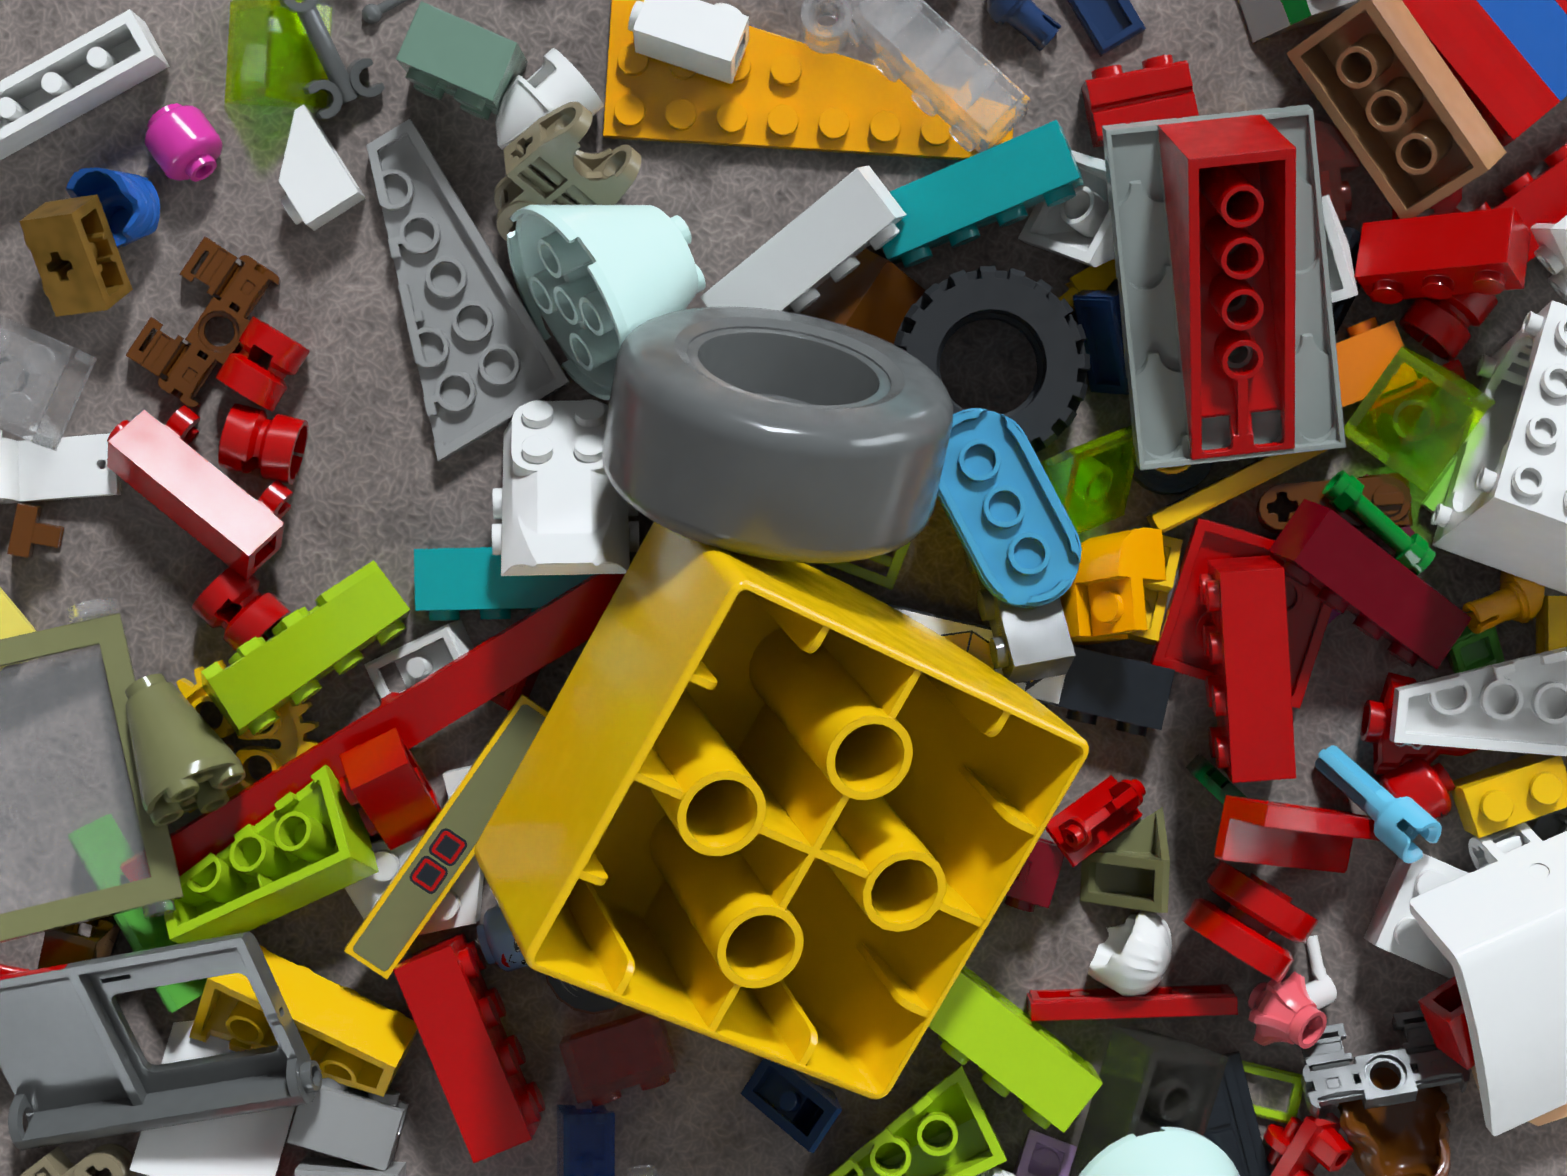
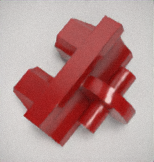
(1306, 1144)

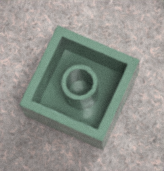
(459, 59)

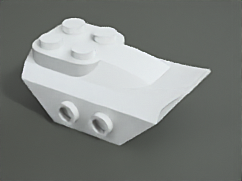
(556, 496)

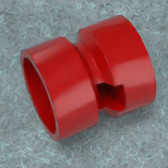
(1447, 321)
(252, 379)
(255, 442)
(257, 614)

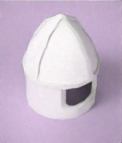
(540, 94)

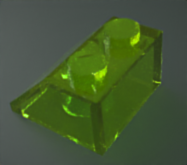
(1418, 418)

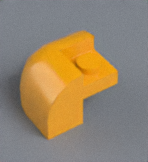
(1108, 588)

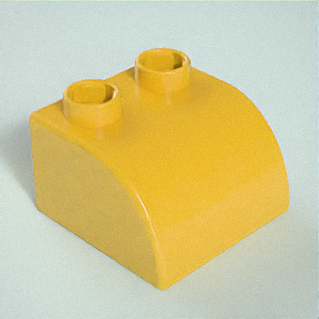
(772, 811)

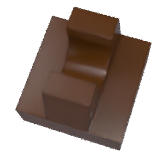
(29, 531)

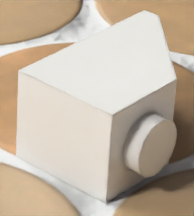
(314, 175)

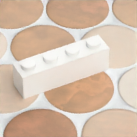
(76, 80)
(813, 247)

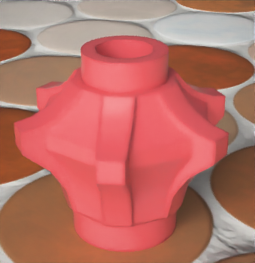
(1285, 1013)

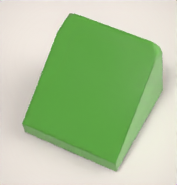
(1475, 650)

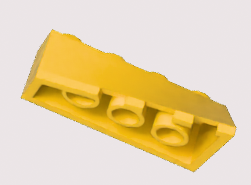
(342, 1031)

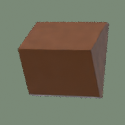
(868, 298)

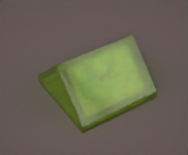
(272, 56)
(1094, 478)

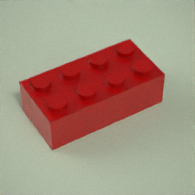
(1250, 668)
(470, 1046)

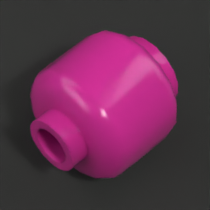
(183, 142)

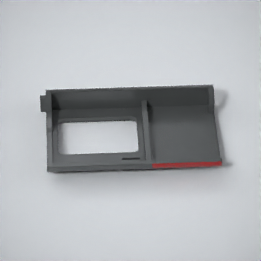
(85, 1073)

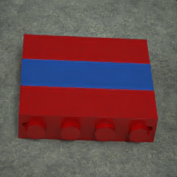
(1502, 54)

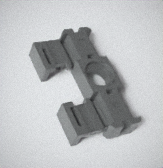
(1340, 1082)

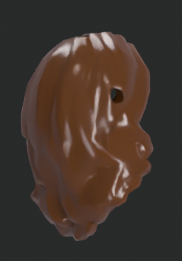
(1402, 1136)

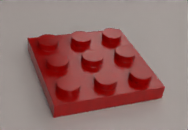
(1181, 631)

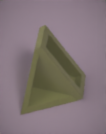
(1130, 868)

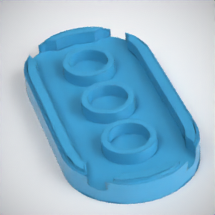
(1007, 511)

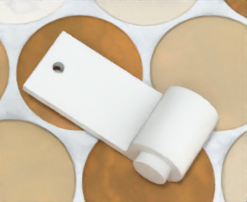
(43, 474)

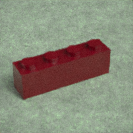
(1369, 584)

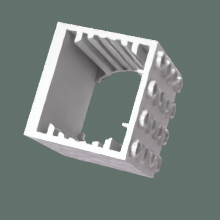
(1512, 472)

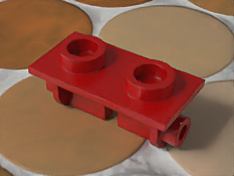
(1096, 817)

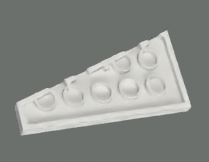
(1492, 707)

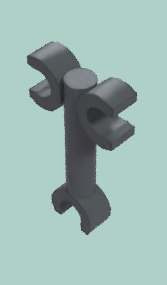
(342, 83)

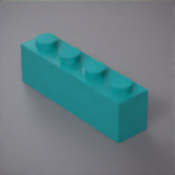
(981, 191)
(472, 580)

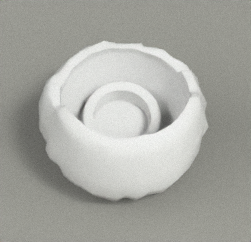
(1133, 955)

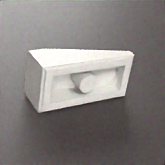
(422, 656)

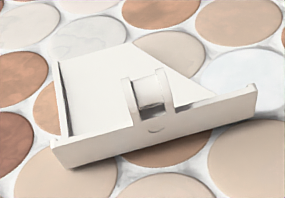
(1509, 958)

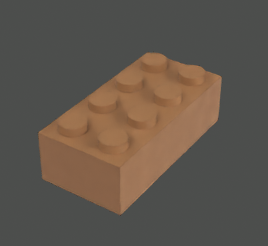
(1397, 104)

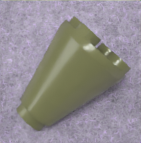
(176, 753)

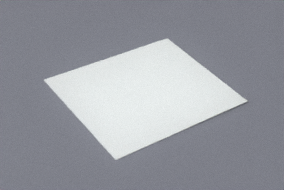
(214, 1147)

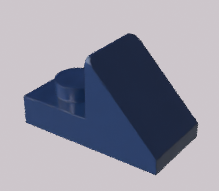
(793, 1102)

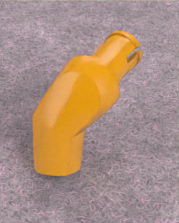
(1515, 600)

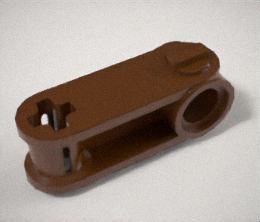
(1385, 491)

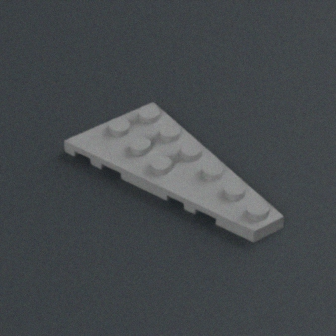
(463, 317)

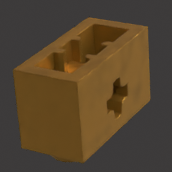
(76, 255)

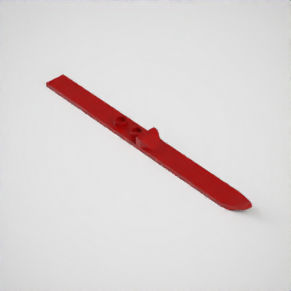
(416, 711)

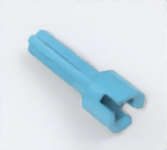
(1396, 819)

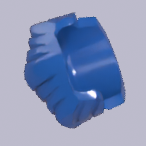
(126, 198)

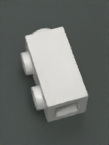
(691, 35)

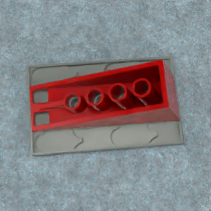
(1224, 286)

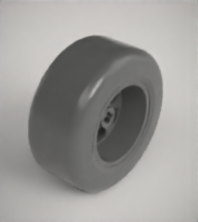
(776, 434)

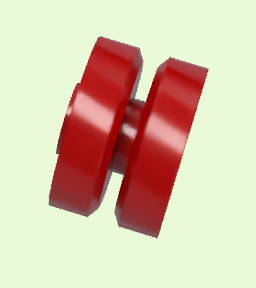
(1250, 920)

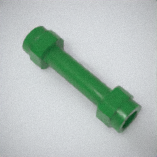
(1346, 493)

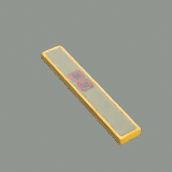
(445, 845)

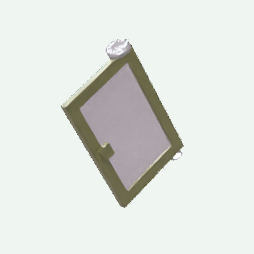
(69, 782)

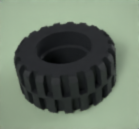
(1031, 310)

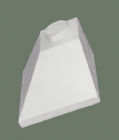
(1079, 226)

